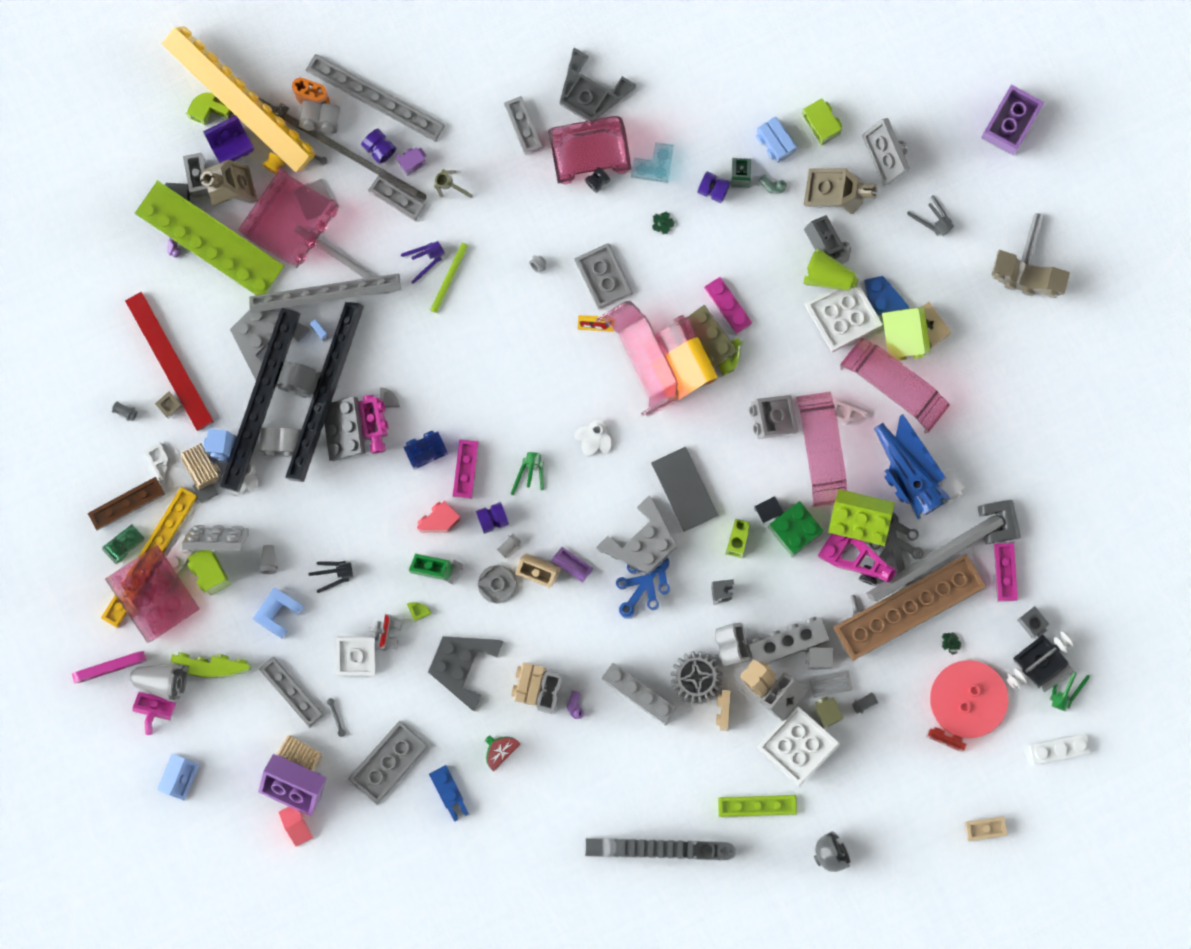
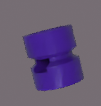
(378, 146)
(720, 189)
(492, 517)

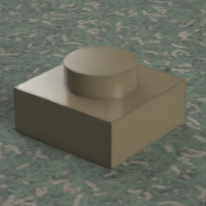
(168, 405)

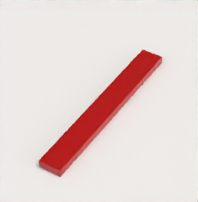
(169, 361)

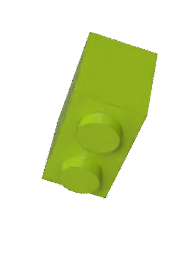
(822, 121)

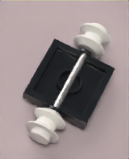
(1040, 661)

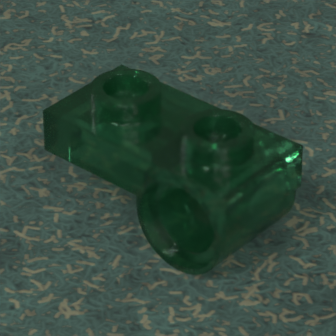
(122, 544)

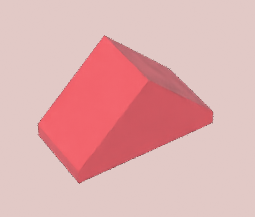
(295, 826)

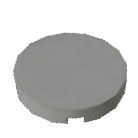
(497, 584)

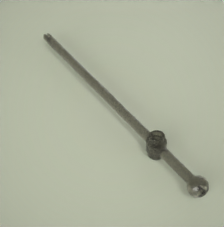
(282, 110)

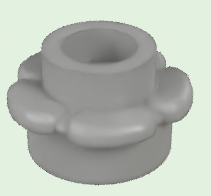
(538, 263)

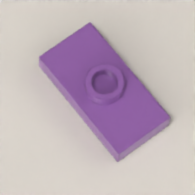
(572, 564)

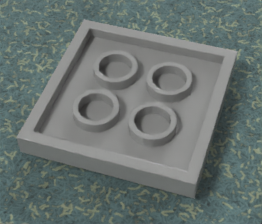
(215, 538)

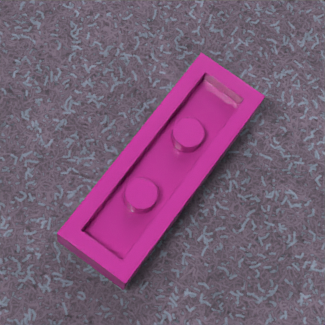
(728, 305)
(465, 469)
(1005, 572)

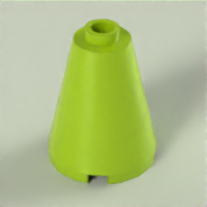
(829, 273)

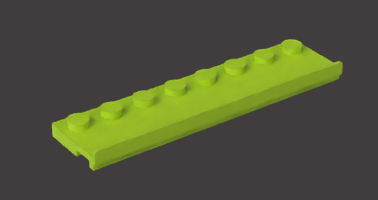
(209, 239)

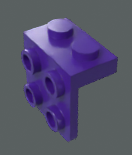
(229, 140)

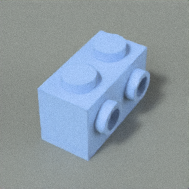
(219, 444)

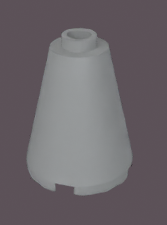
(161, 680)

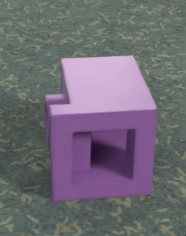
(412, 160)

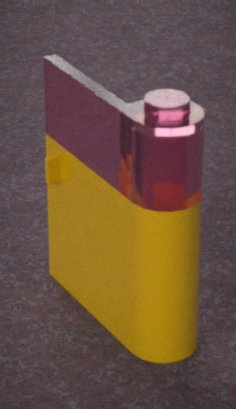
(686, 356)

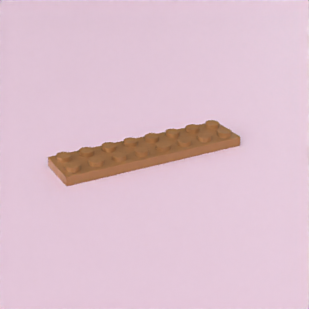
(909, 607)

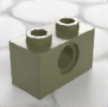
(827, 712)

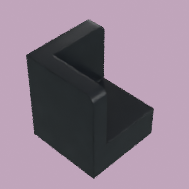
(768, 509)

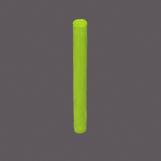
(449, 277)

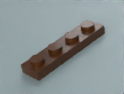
(126, 503)

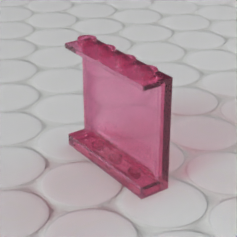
(288, 218)

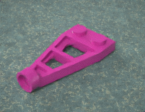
(836, 546)

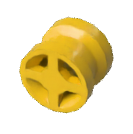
(273, 163)

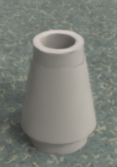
(268, 560)

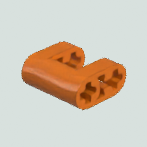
(304, 92)

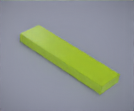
(757, 806)

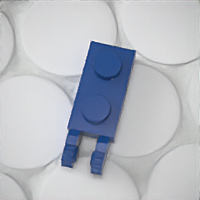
(448, 790)

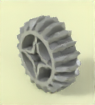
(713, 674)

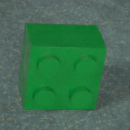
(795, 529)

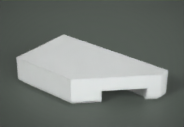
(158, 459)

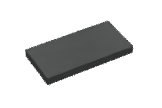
(684, 489)

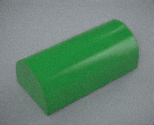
(431, 567)

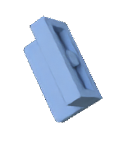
(178, 777)

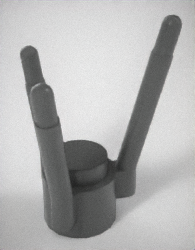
(944, 223)

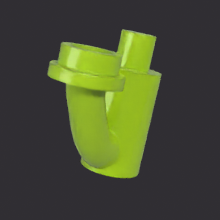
(729, 365)

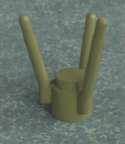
(445, 181)

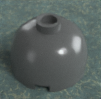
(831, 854)

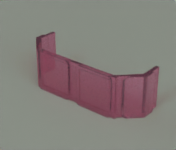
(645, 355)
(896, 382)
(822, 447)

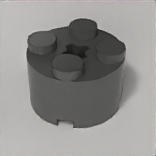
(298, 379)

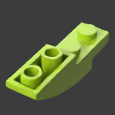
(217, 668)

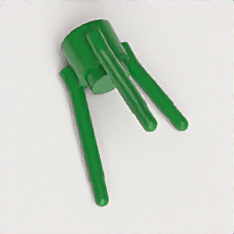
(533, 461)
(1061, 700)

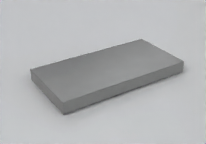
(388, 762)

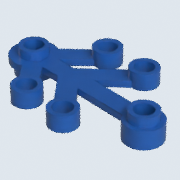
(644, 582)

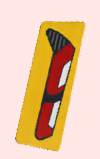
(588, 322)

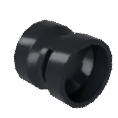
(597, 179)

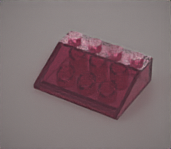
(152, 594)

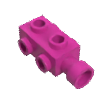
(371, 421)

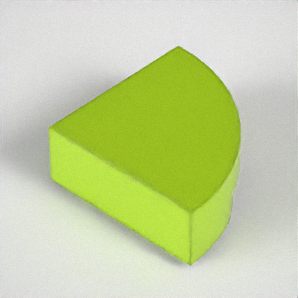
(418, 610)

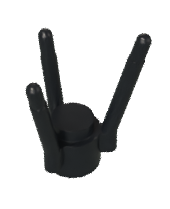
(342, 569)

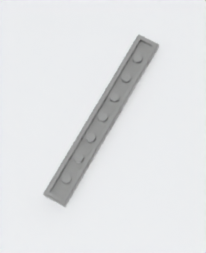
(375, 98)
(324, 293)
(935, 558)

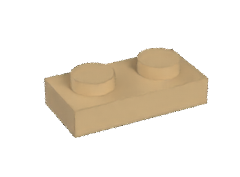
(723, 719)
(985, 828)

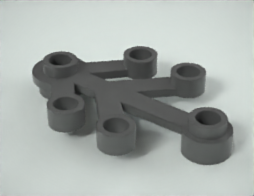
(895, 543)

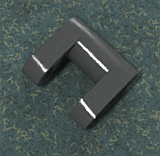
(1006, 511)

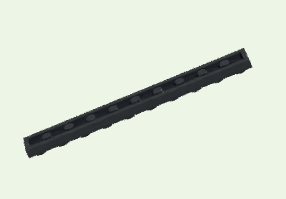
(324, 392)
(260, 400)

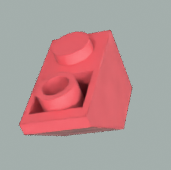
(440, 520)

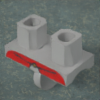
(385, 640)

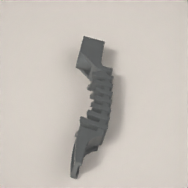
(655, 849)

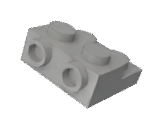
(773, 416)

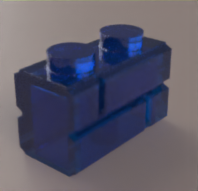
(425, 450)

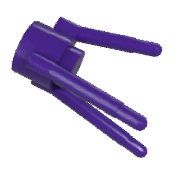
(433, 250)

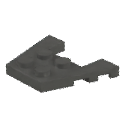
(587, 97)
(454, 662)

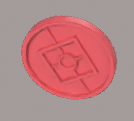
(969, 699)

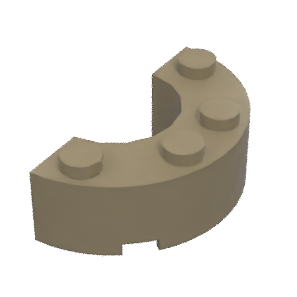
(1029, 278)

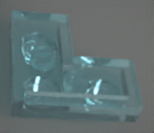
(655, 169)

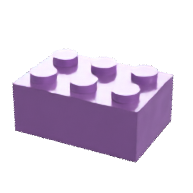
(1012, 120)
(292, 784)

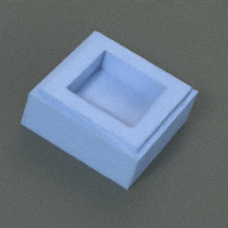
(319, 330)

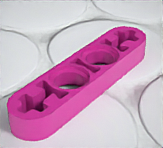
(109, 667)

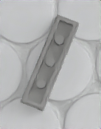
(291, 692)

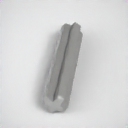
(1032, 238)

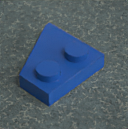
(883, 296)

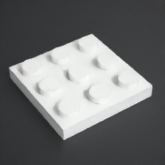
(843, 316)
(798, 746)

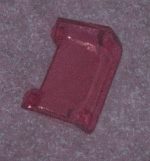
(589, 145)

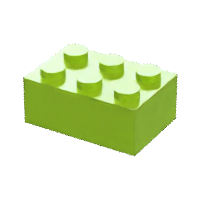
(861, 517)

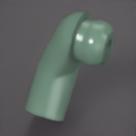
(772, 187)

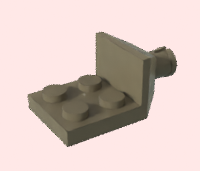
(229, 181)
(837, 189)

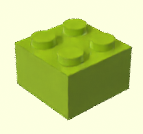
(209, 571)

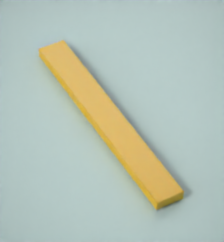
(162, 537)

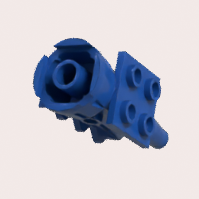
(911, 464)

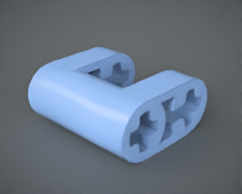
(270, 608)

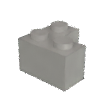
(194, 168)

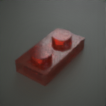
(939, 736)

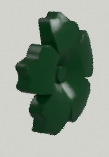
(662, 223)
(951, 642)

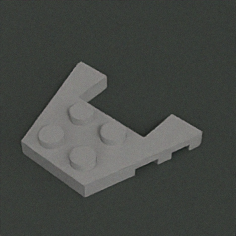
(254, 333)
(648, 546)

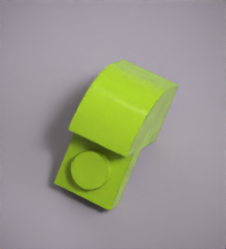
(204, 105)

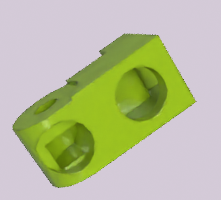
(738, 538)

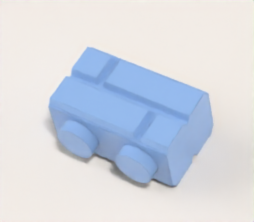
(776, 140)

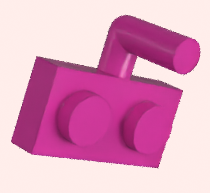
(153, 707)

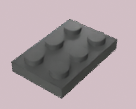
(344, 429)

